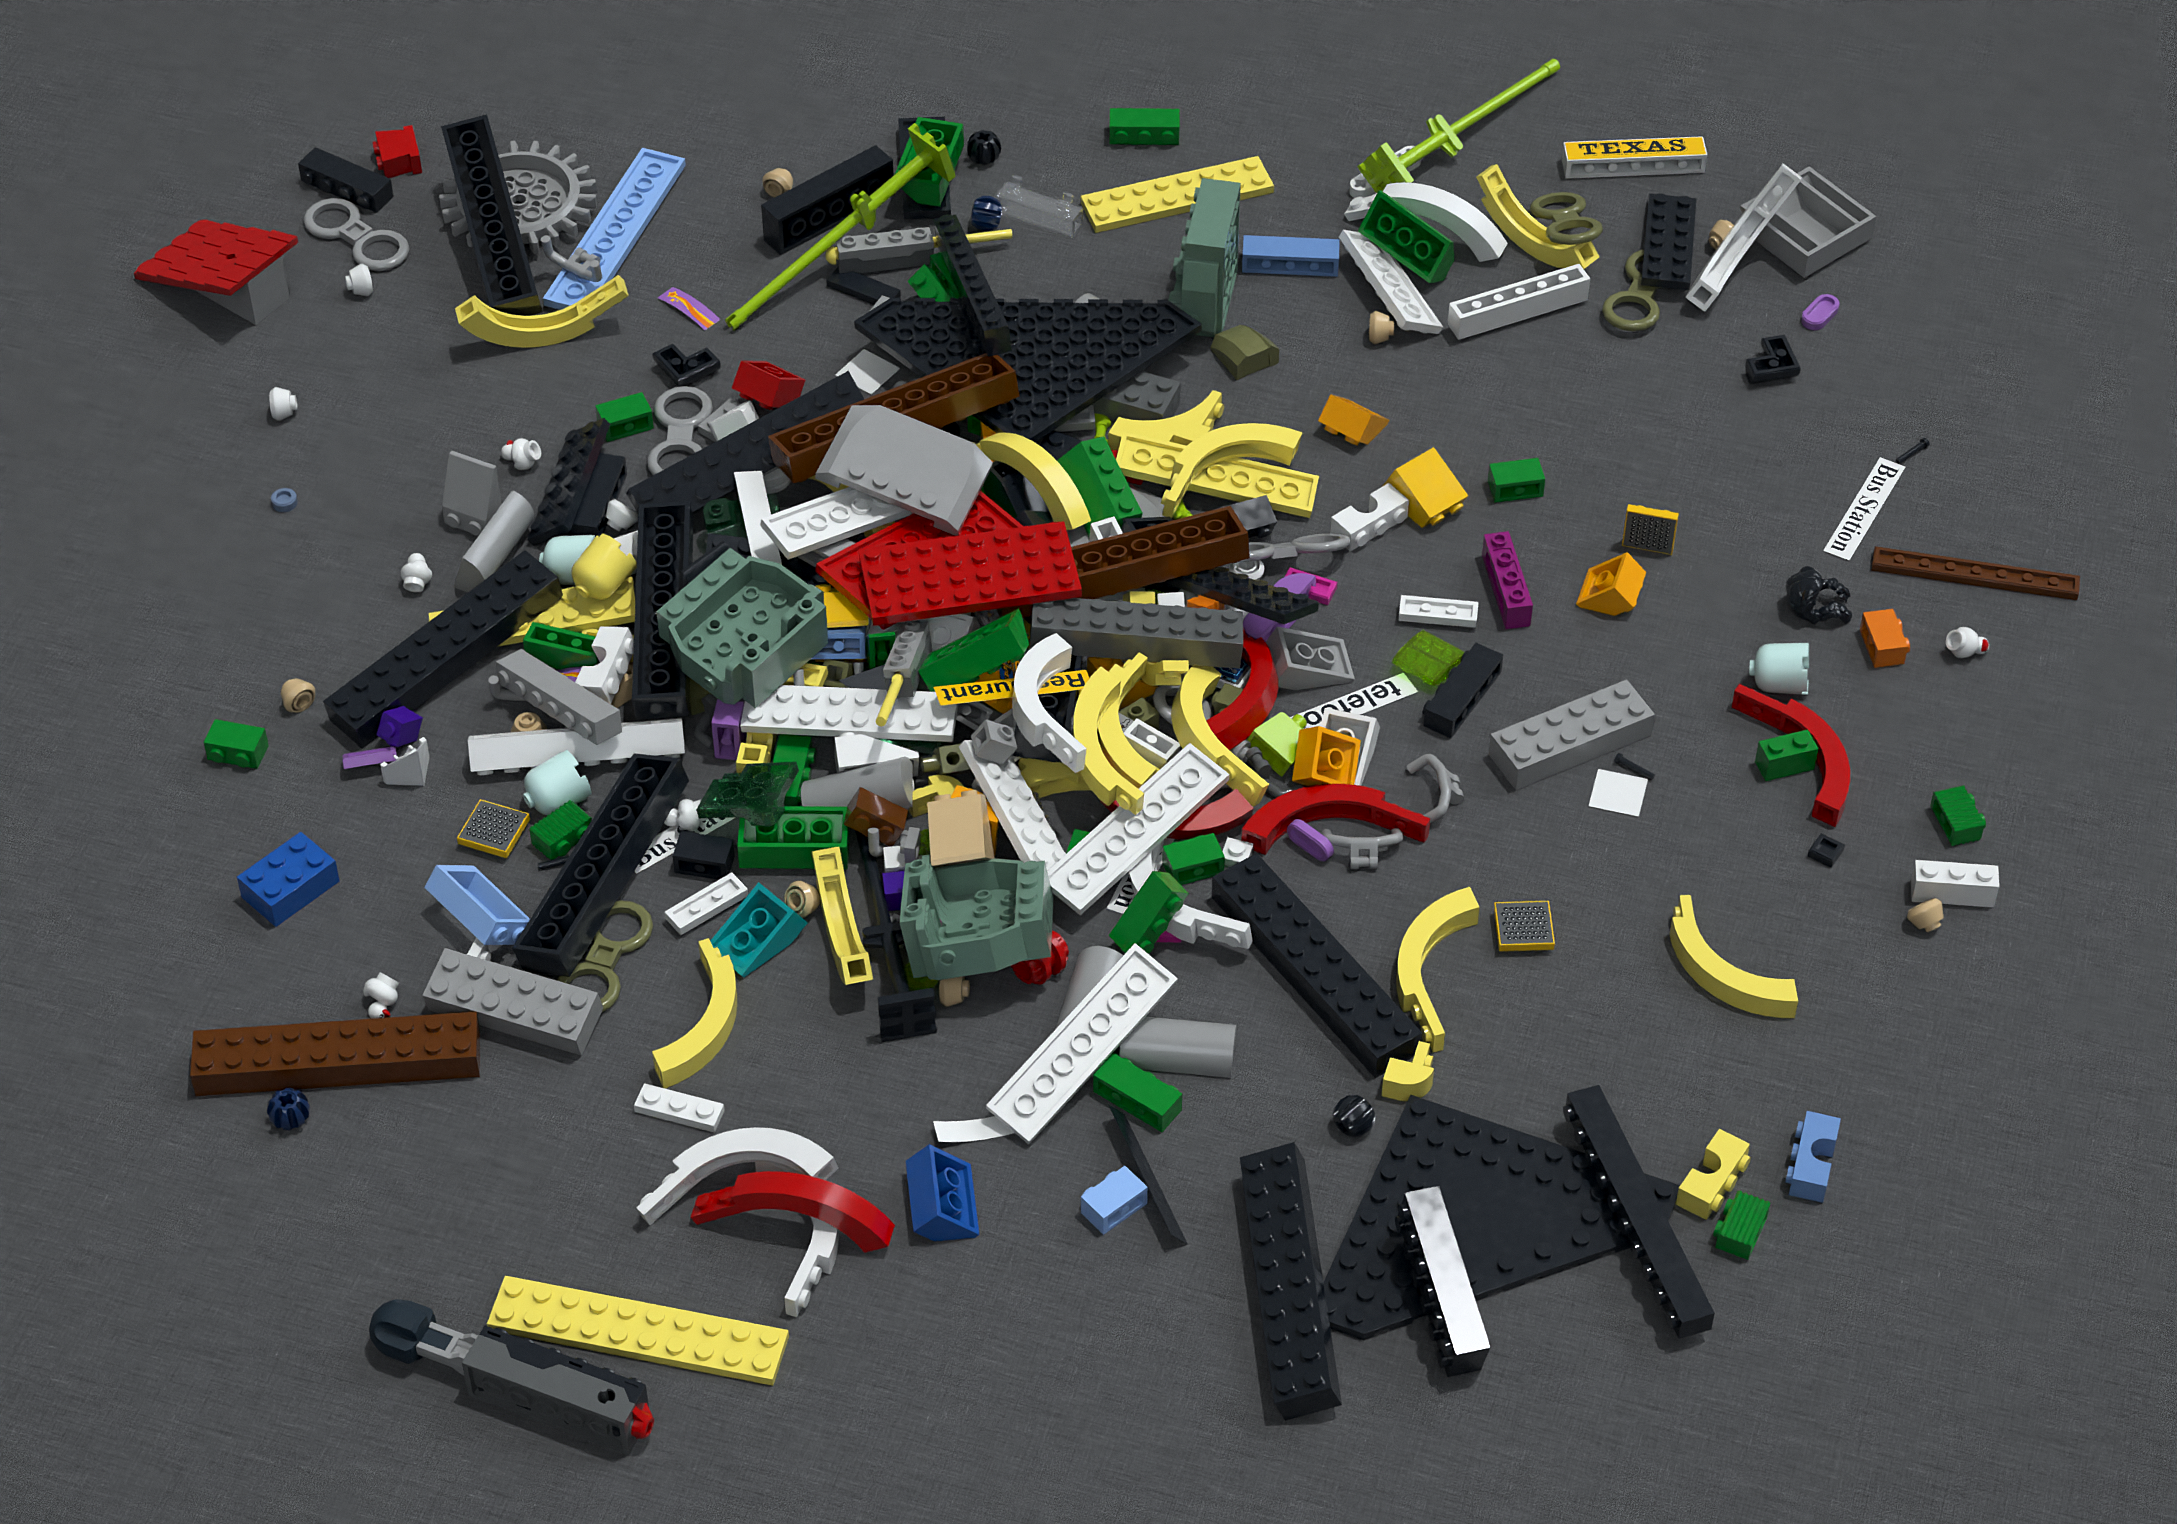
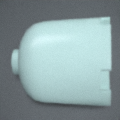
(562, 553)
(1781, 668)
(555, 783)

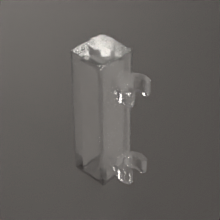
(1040, 209)

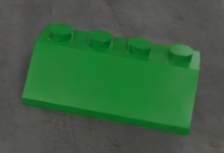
(927, 185)
(1408, 238)
(1100, 482)
(976, 653)
(793, 838)

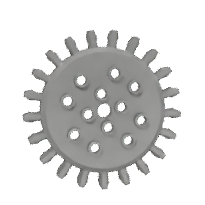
(545, 186)

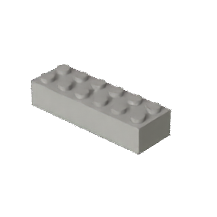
(1571, 734)
(514, 1001)

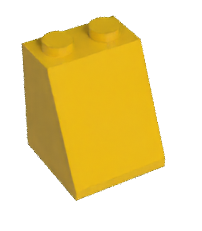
(1429, 488)

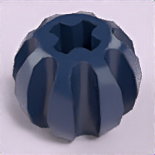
(986, 213)
(288, 1109)

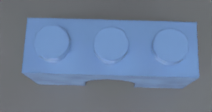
(1811, 1175)

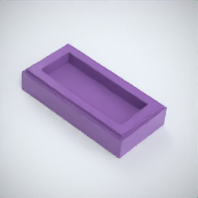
(369, 757)

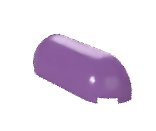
(1261, 627)

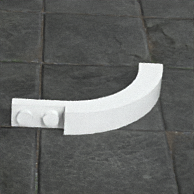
(1444, 208)
(1741, 236)
(1038, 727)
(1190, 922)
(734, 1148)
(818, 1259)

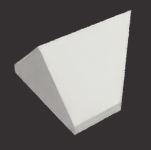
(409, 768)

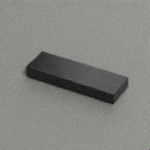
(861, 286)

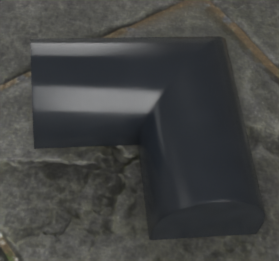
(1776, 365)
(685, 369)

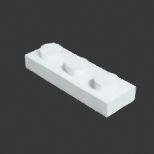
(1438, 611)
(706, 903)
(679, 1107)

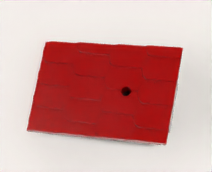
(226, 264)

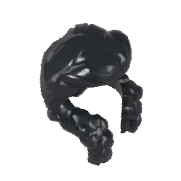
(1802, 594)

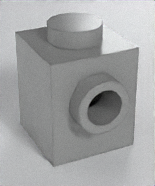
(994, 741)

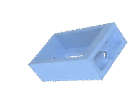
(477, 904)

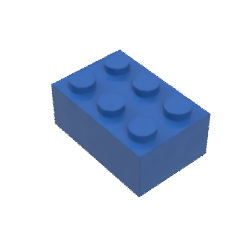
(288, 879)

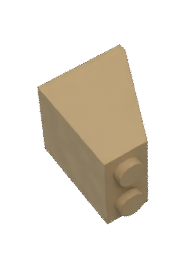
(959, 829)

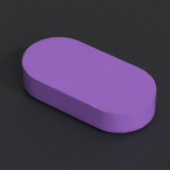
(1820, 312)
(1310, 840)

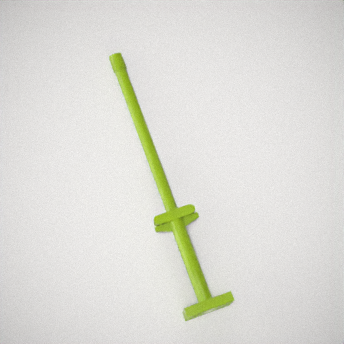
(1386, 168)
(864, 213)

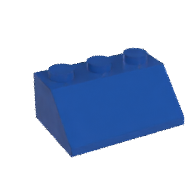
(941, 1195)

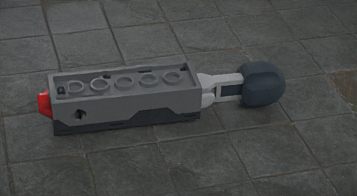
(521, 1376)

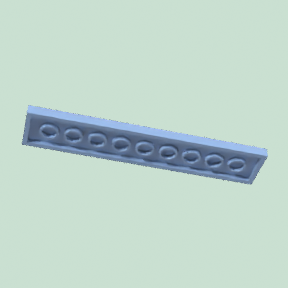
(619, 223)

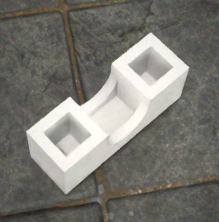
(1386, 509)
(614, 651)

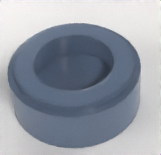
(284, 500)

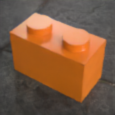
(1884, 638)

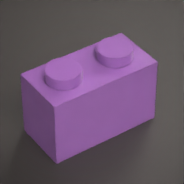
(727, 730)

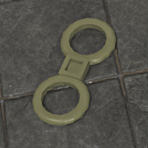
(1566, 218)
(1636, 293)
(606, 953)

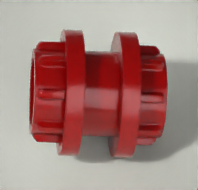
(1040, 970)

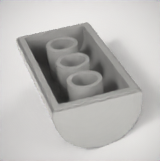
(495, 542)
(886, 779)
(1089, 970)
(1181, 1046)

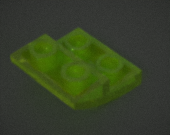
(1428, 658)

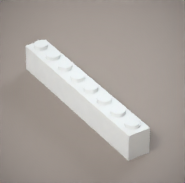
(534, 747)

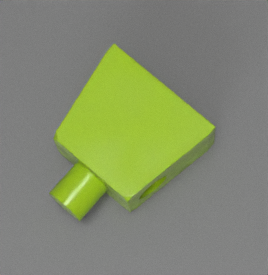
(1278, 740)

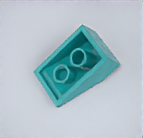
(757, 930)

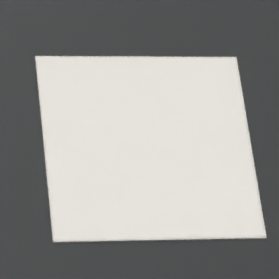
(869, 371)
(1618, 792)

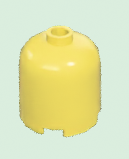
(602, 568)

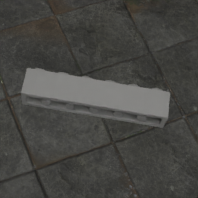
(559, 697)

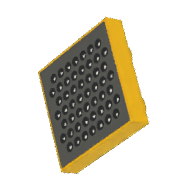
(1650, 529)
(493, 828)
(1524, 926)

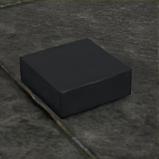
(1826, 850)

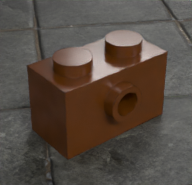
(873, 811)

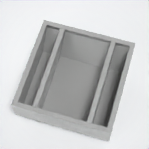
(1815, 225)

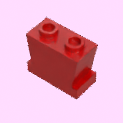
(397, 152)

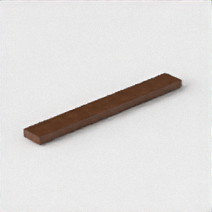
(1976, 573)

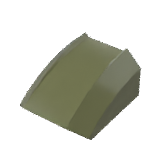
(1244, 350)

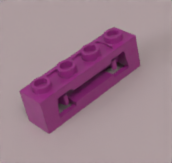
(1507, 580)

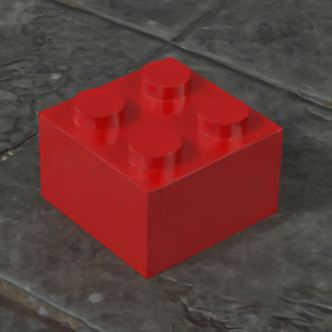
(767, 384)

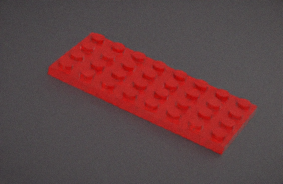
(844, 568)
(969, 573)

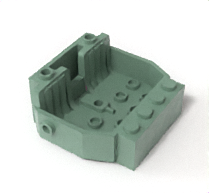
(1209, 255)
(772, 610)
(975, 916)

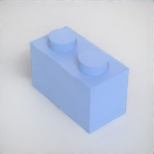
(1113, 1199)

